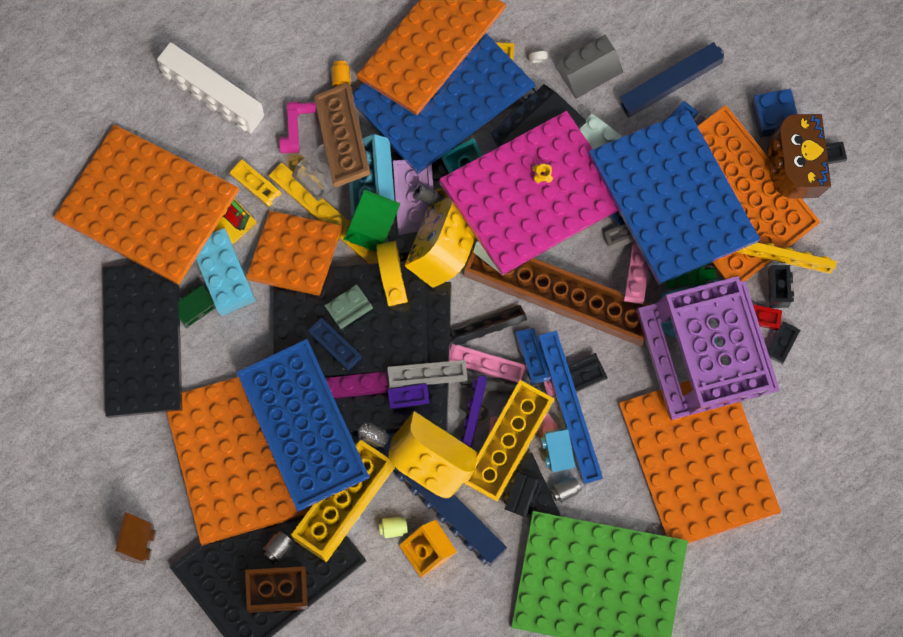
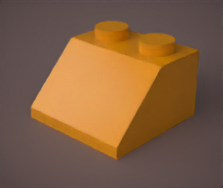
(428, 548)

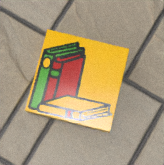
(236, 221)

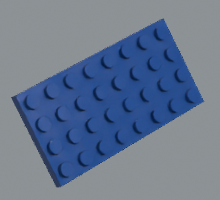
(303, 425)

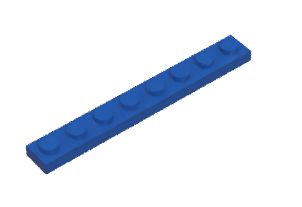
(570, 407)

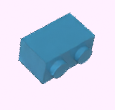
(558, 449)

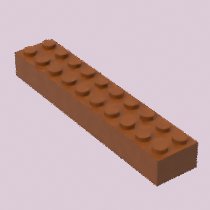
(564, 295)

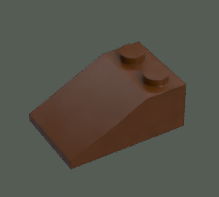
(135, 539)

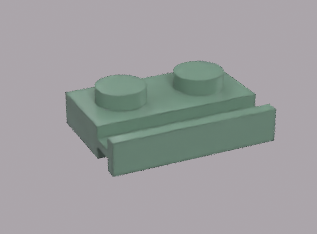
(348, 306)

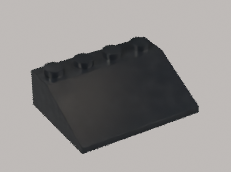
(533, 112)

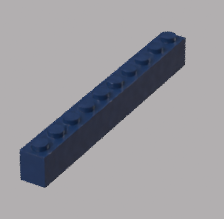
(455, 514)

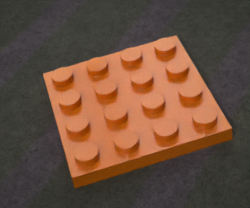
(294, 253)

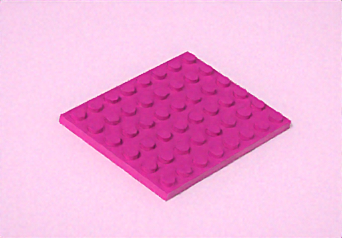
(522, 217)

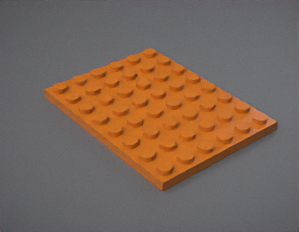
(746, 168)
(146, 204)
(228, 464)
(699, 467)

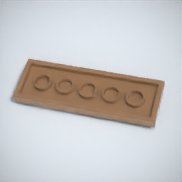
(342, 135)

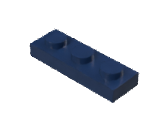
(334, 344)

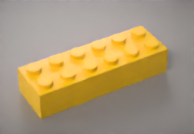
(509, 440)
(333, 517)

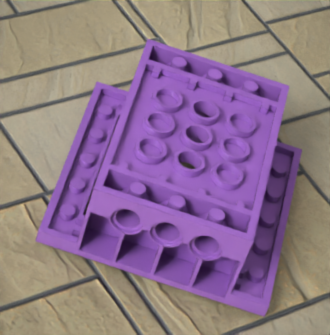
(713, 383)

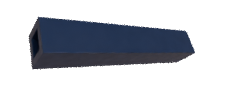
(671, 79)

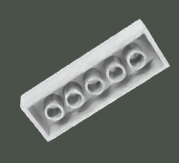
(210, 88)

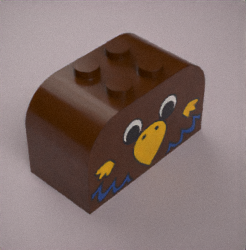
(799, 157)

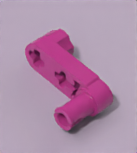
(291, 143)

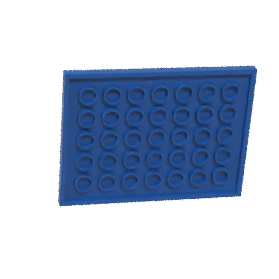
(467, 100)
(673, 197)

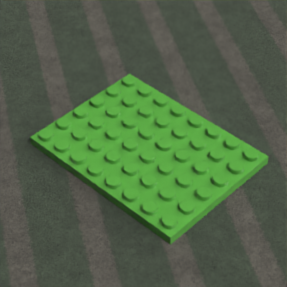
(597, 580)

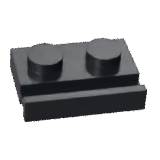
(587, 372)

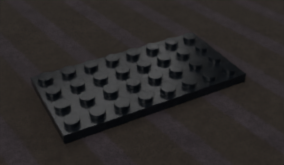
(141, 342)

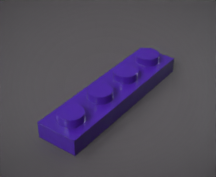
(475, 406)

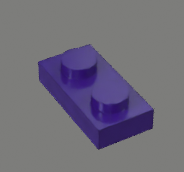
(408, 396)

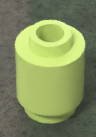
(393, 527)

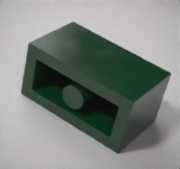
(195, 306)

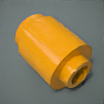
(340, 73)

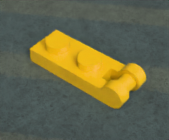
(254, 182)

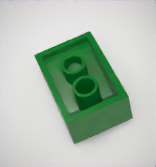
(371, 220)

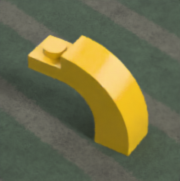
(391, 273)

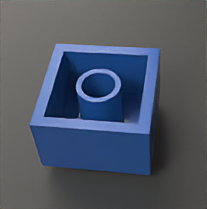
(772, 109)

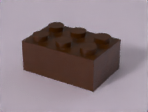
(276, 589)

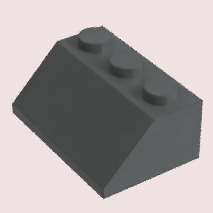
(590, 66)

